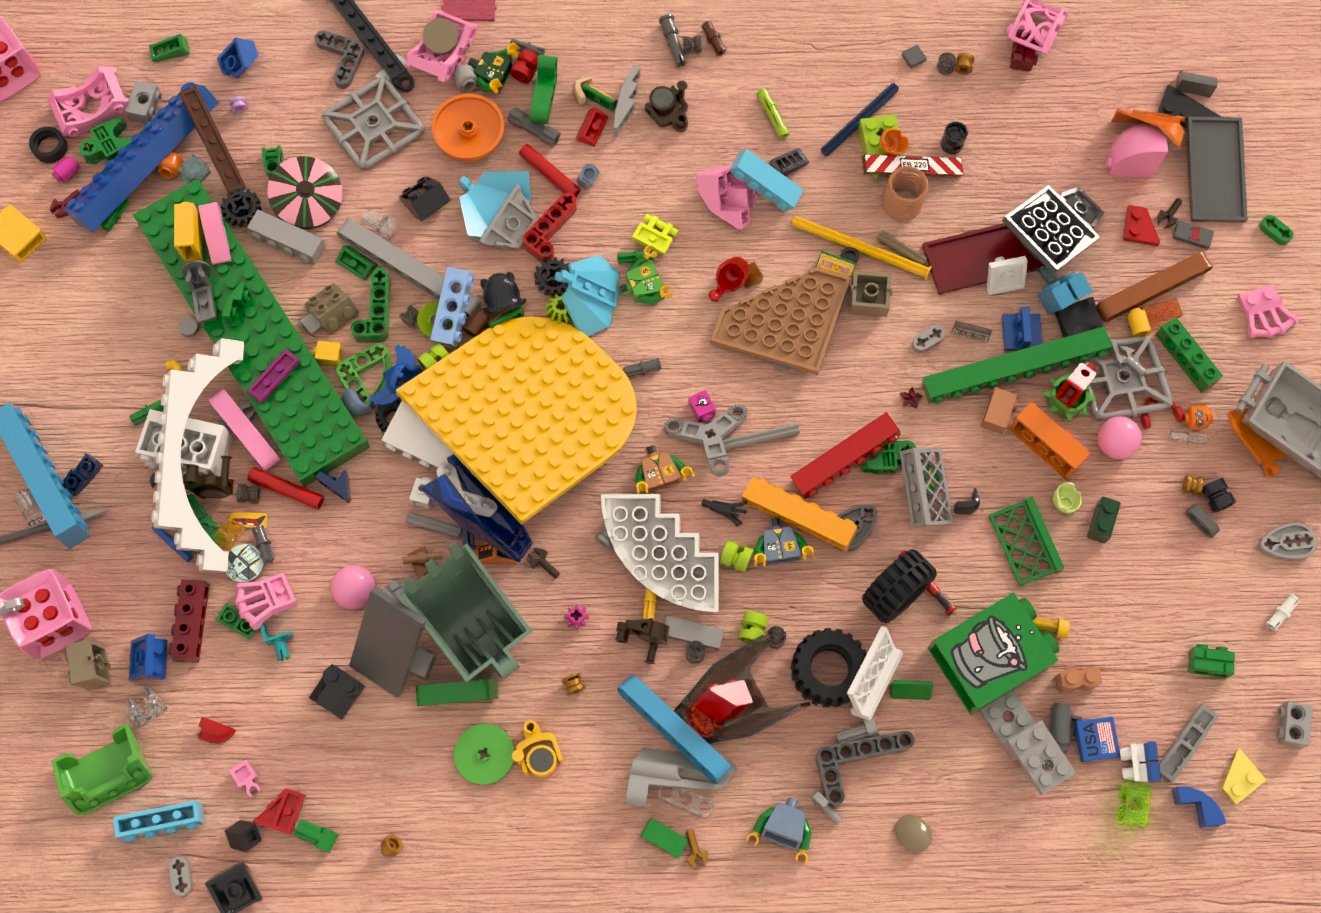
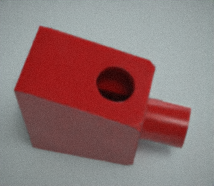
(1079, 380)

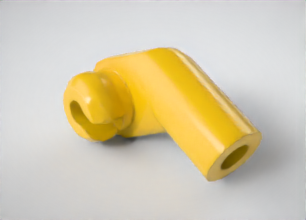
(173, 365)

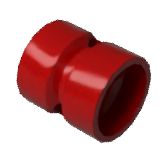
(524, 68)

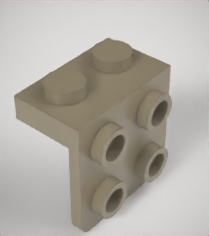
(331, 307)

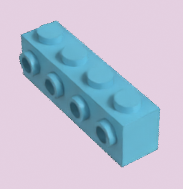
(766, 180)
(157, 820)

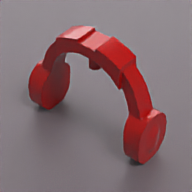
(1145, 419)

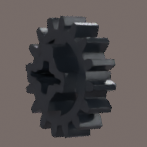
(240, 206)
(549, 283)

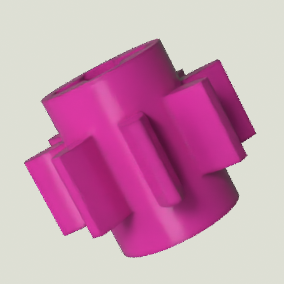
(572, 612)

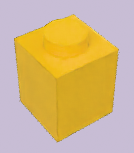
(328, 353)

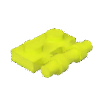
(648, 235)

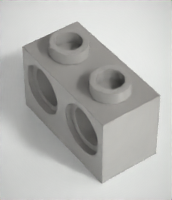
(1300, 726)

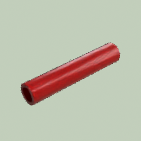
(548, 170)
(285, 488)

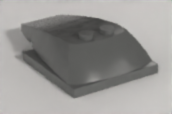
(1055, 226)

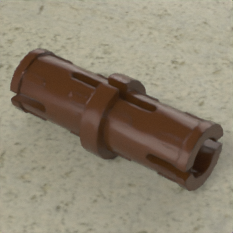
(713, 38)

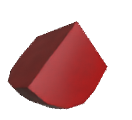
(214, 732)

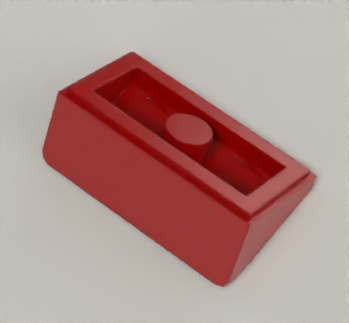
(592, 127)

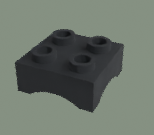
(1078, 317)

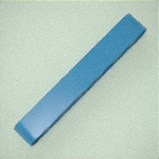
(674, 729)

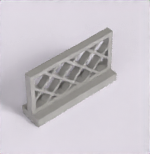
(916, 487)

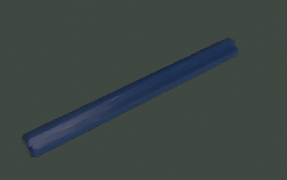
(853, 125)

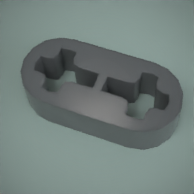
(1202, 521)

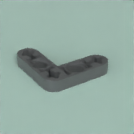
(347, 53)

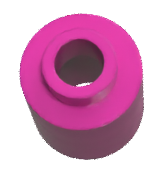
(65, 169)

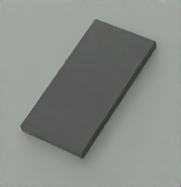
(1216, 169)
(387, 642)

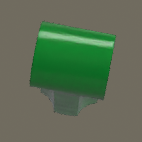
(320, 837)

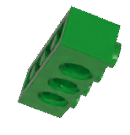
(1188, 355)

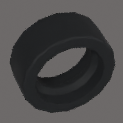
(43, 133)

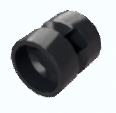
(954, 137)
(1218, 495)

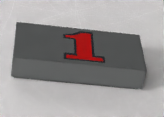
(1193, 234)

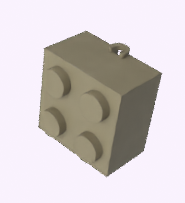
(870, 293)
(87, 664)

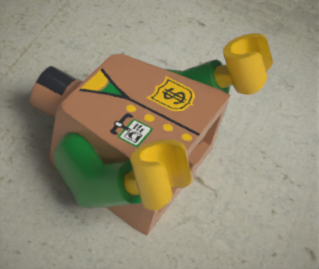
(660, 471)

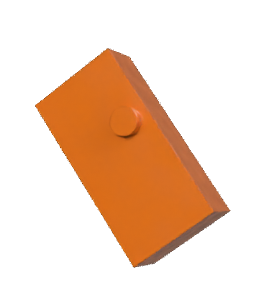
(1049, 440)

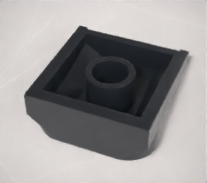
(336, 691)
(233, 889)

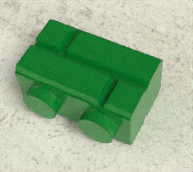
(1211, 662)

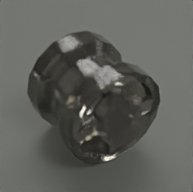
(949, 59)
(409, 316)

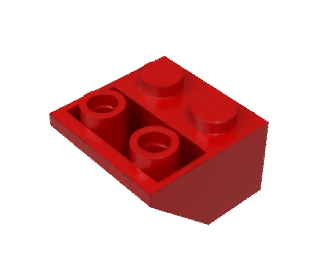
(724, 701)

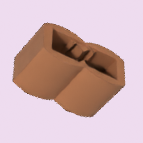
(1073, 679)

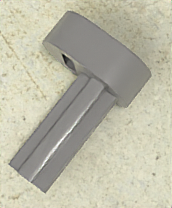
(868, 730)

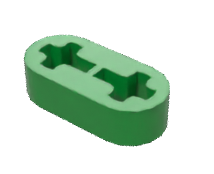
(1276, 230)

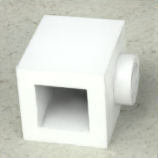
(418, 497)

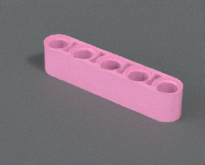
(244, 430)

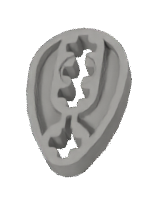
(1289, 532)

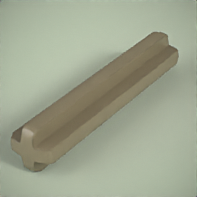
(901, 248)

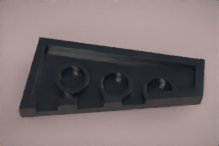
(1177, 103)

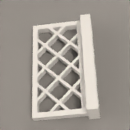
(874, 675)

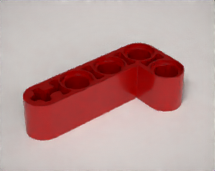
(553, 224)

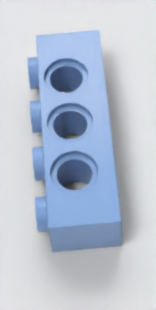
(448, 296)

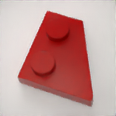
(1140, 227)
(282, 812)

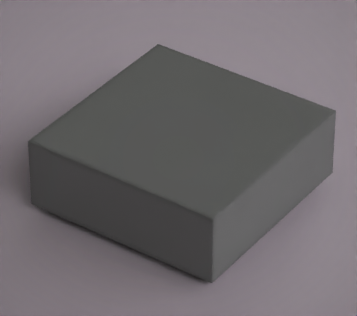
(914, 56)

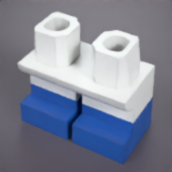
(1142, 753)

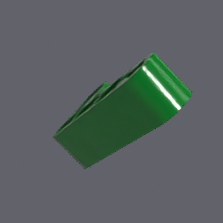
(544, 89)
(376, 305)
(456, 692)

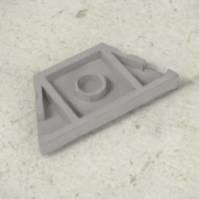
(510, 222)

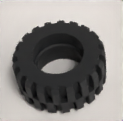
(899, 586)
(802, 659)

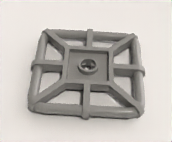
(370, 133)
(1133, 384)

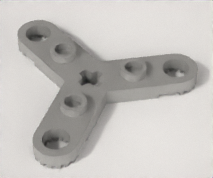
(713, 446)

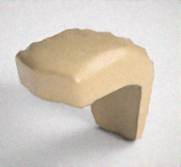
(577, 89)

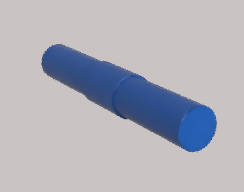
(169, 540)

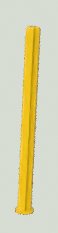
(861, 247)

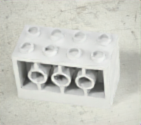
(201, 444)

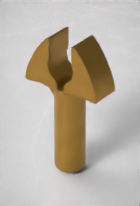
(695, 850)

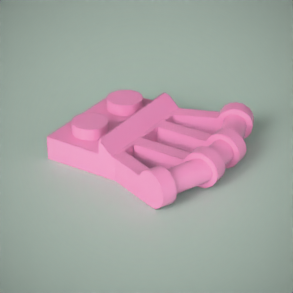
(1263, 301)
(277, 595)

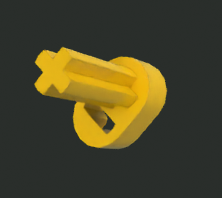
(1060, 627)

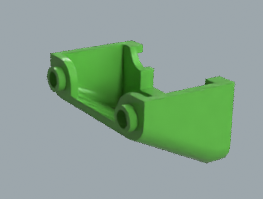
(103, 774)

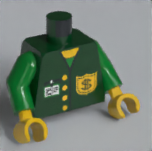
(494, 68)

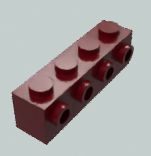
(189, 621)

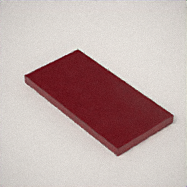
(965, 258)

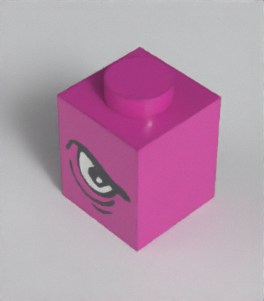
(702, 406)

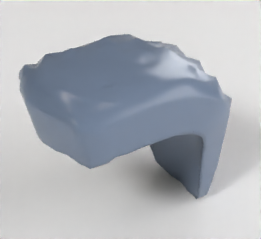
(588, 176)
(354, 404)

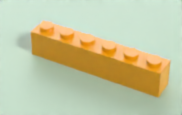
(800, 514)

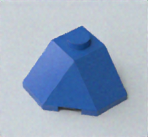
(237, 57)

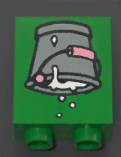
(994, 652)

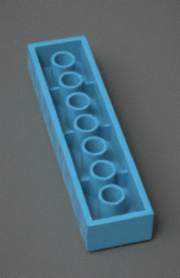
(41, 478)

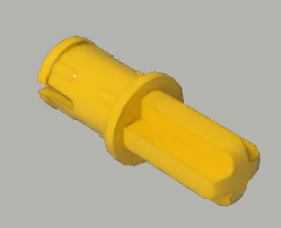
(649, 604)

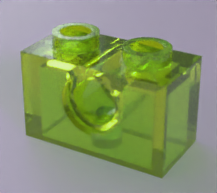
(1142, 796)

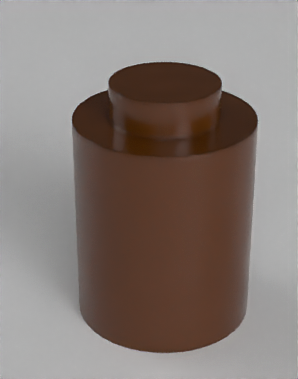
(476, 323)

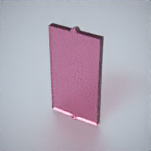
(470, 9)

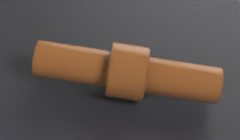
(422, 557)

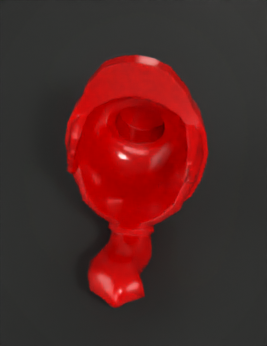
(730, 277)

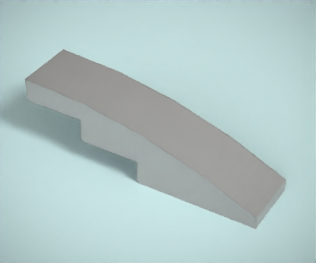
(626, 104)
(1187, 742)

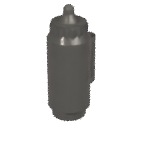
(1060, 725)

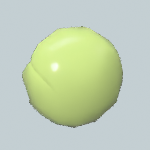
(1067, 498)

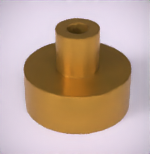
(391, 845)

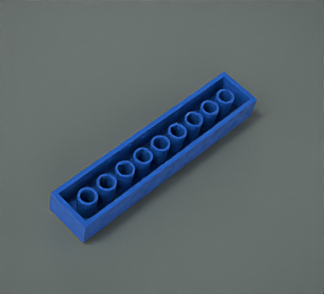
(135, 161)

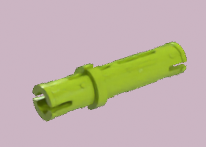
(773, 113)

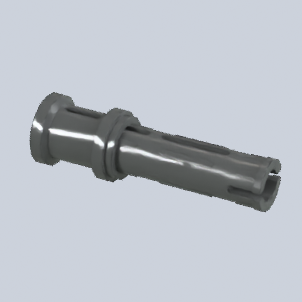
(670, 33)

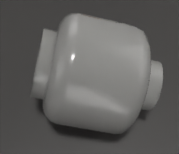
(465, 78)

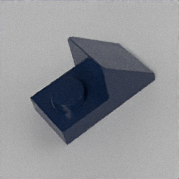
(339, 487)

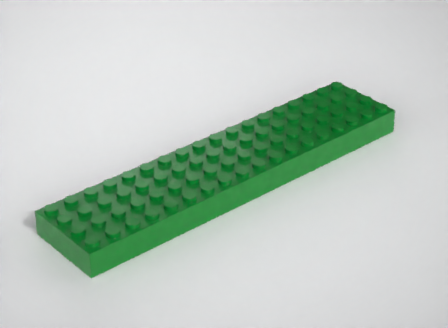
(305, 409)

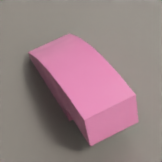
(215, 233)

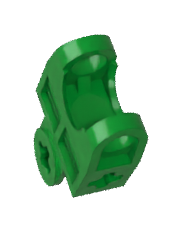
(98, 145)
(887, 459)

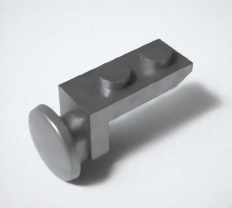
(197, 278)

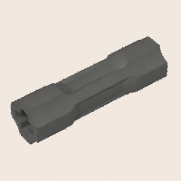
(545, 133)

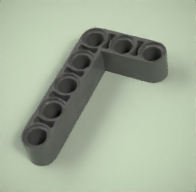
(855, 755)

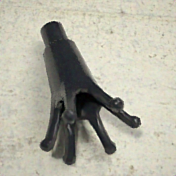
(725, 509)

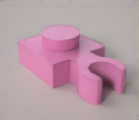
(244, 776)

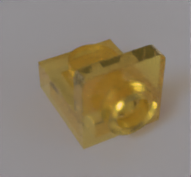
(228, 534)

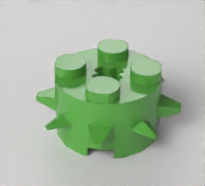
(1061, 409)

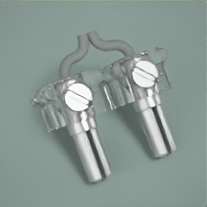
(152, 703)

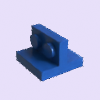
(1021, 330)
(148, 658)

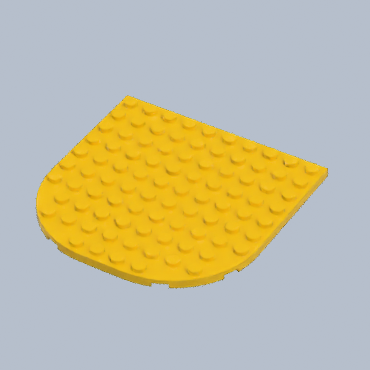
(526, 409)

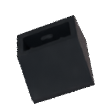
(424, 197)

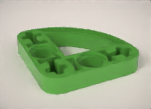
(355, 369)

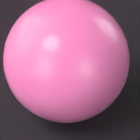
(1119, 437)
(352, 587)

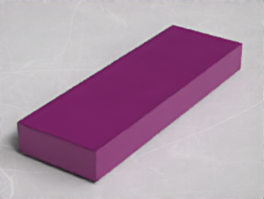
(273, 376)

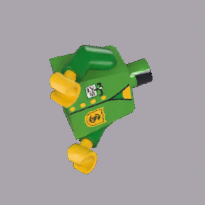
(644, 280)

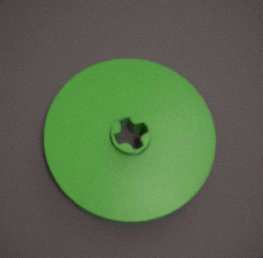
(491, 768)

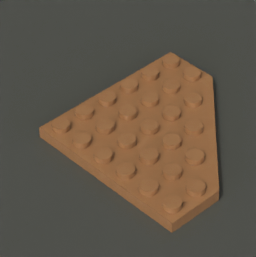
(786, 321)

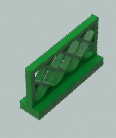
(1041, 533)

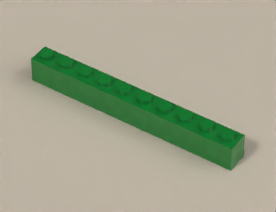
(1016, 365)

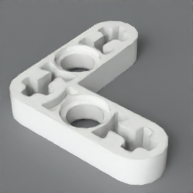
(479, 504)

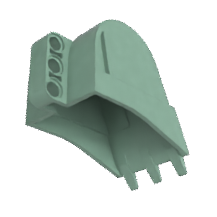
(467, 614)

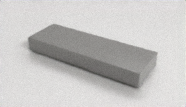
(693, 631)

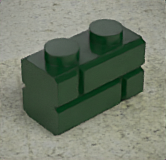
(1103, 519)

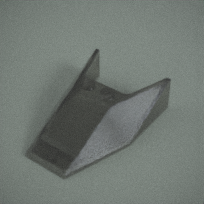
(737, 667)

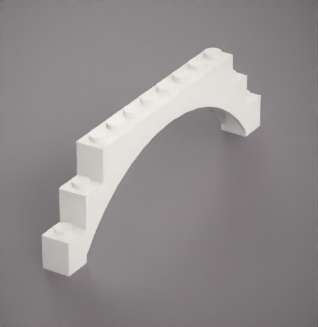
(171, 501)

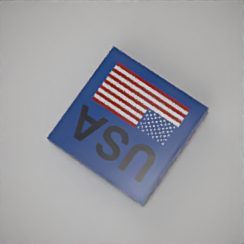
(1097, 739)

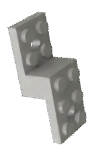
(1027, 742)

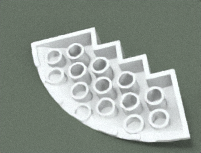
(659, 554)

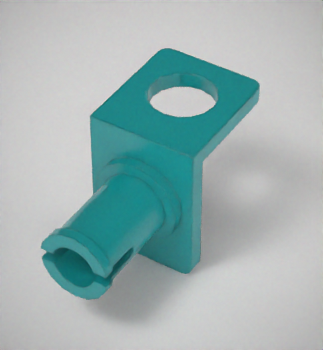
(278, 641)

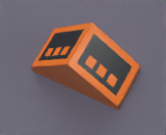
(490, 555)

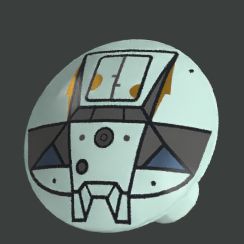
(244, 563)

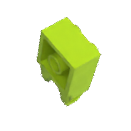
(870, 132)

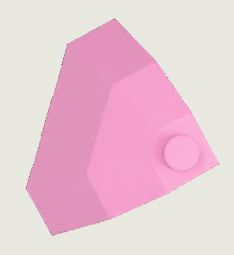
(726, 195)

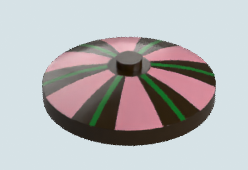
(304, 192)

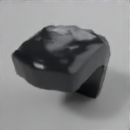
(967, 507)

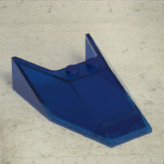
(499, 530)

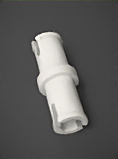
(1282, 612)

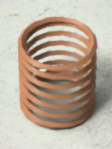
(901, 208)

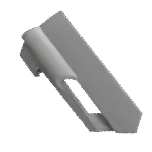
(664, 769)

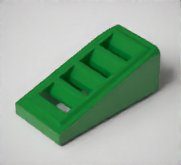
(176, 41)

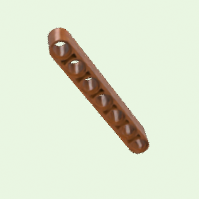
(1154, 286)

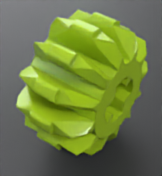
(554, 309)

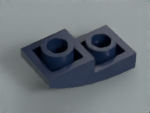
(82, 475)

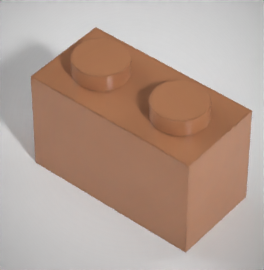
(999, 410)

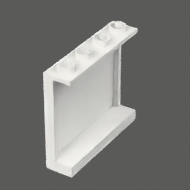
(414, 439)

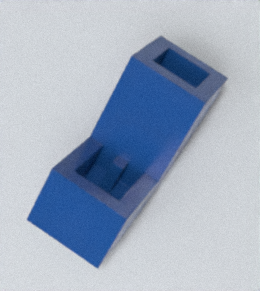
(1207, 809)

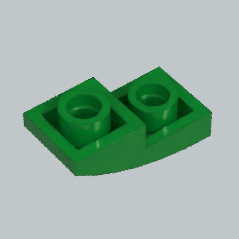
(236, 299)
(230, 618)
(664, 838)

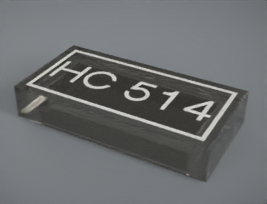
(971, 331)

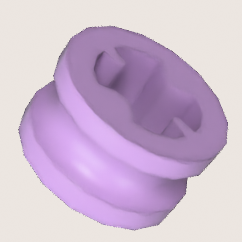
(238, 105)

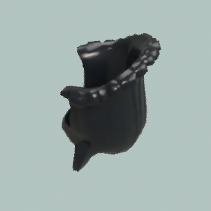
(501, 293)

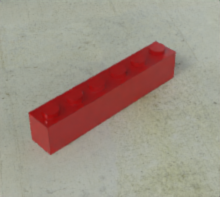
(846, 455)

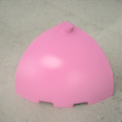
(1137, 151)

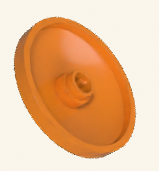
(468, 127)

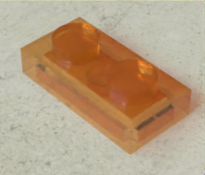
(1162, 311)

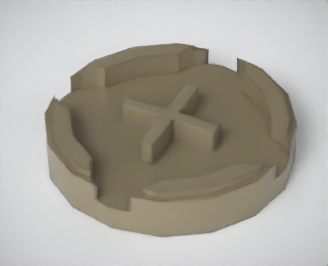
(440, 36)

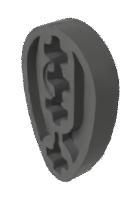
(864, 526)

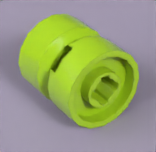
(427, 359)
(736, 556)
(753, 626)

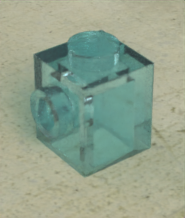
(193, 169)

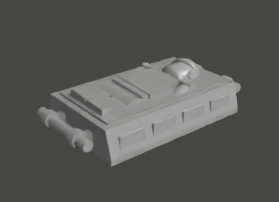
(1286, 413)

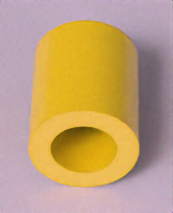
(1138, 322)

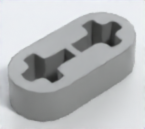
(930, 342)
(176, 877)

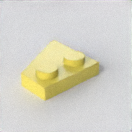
(1241, 778)

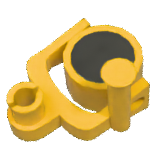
(540, 759)

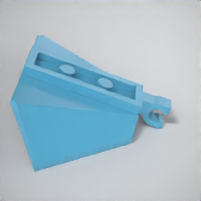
(487, 196)
(590, 293)

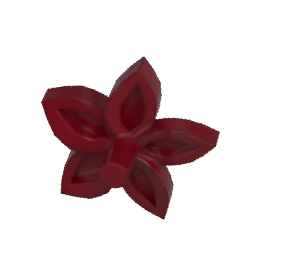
(911, 398)

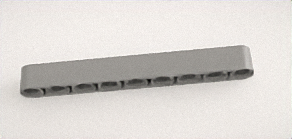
(399, 261)

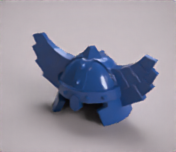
(397, 376)

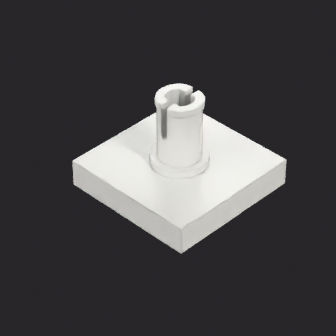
(1006, 275)

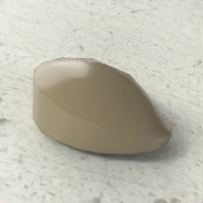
(913, 833)

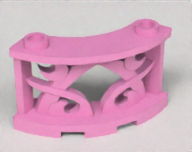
(1045, 39)
(425, 60)
(68, 97)

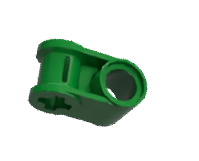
(272, 159)

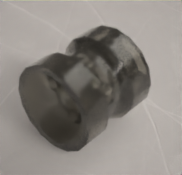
(689, 47)
(248, 493)
(780, 637)
(695, 655)

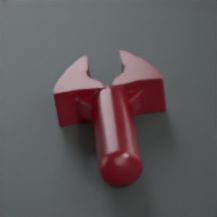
(62, 204)

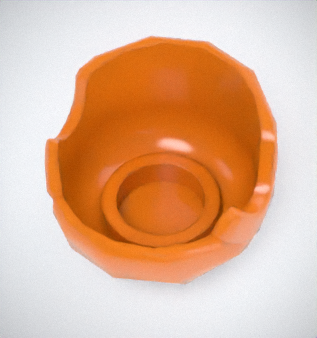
(893, 142)

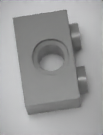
(143, 93)

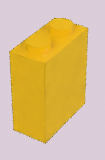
(188, 232)
(18, 234)

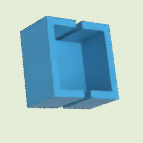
(1064, 292)

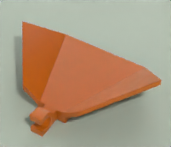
(1168, 124)
(1261, 449)

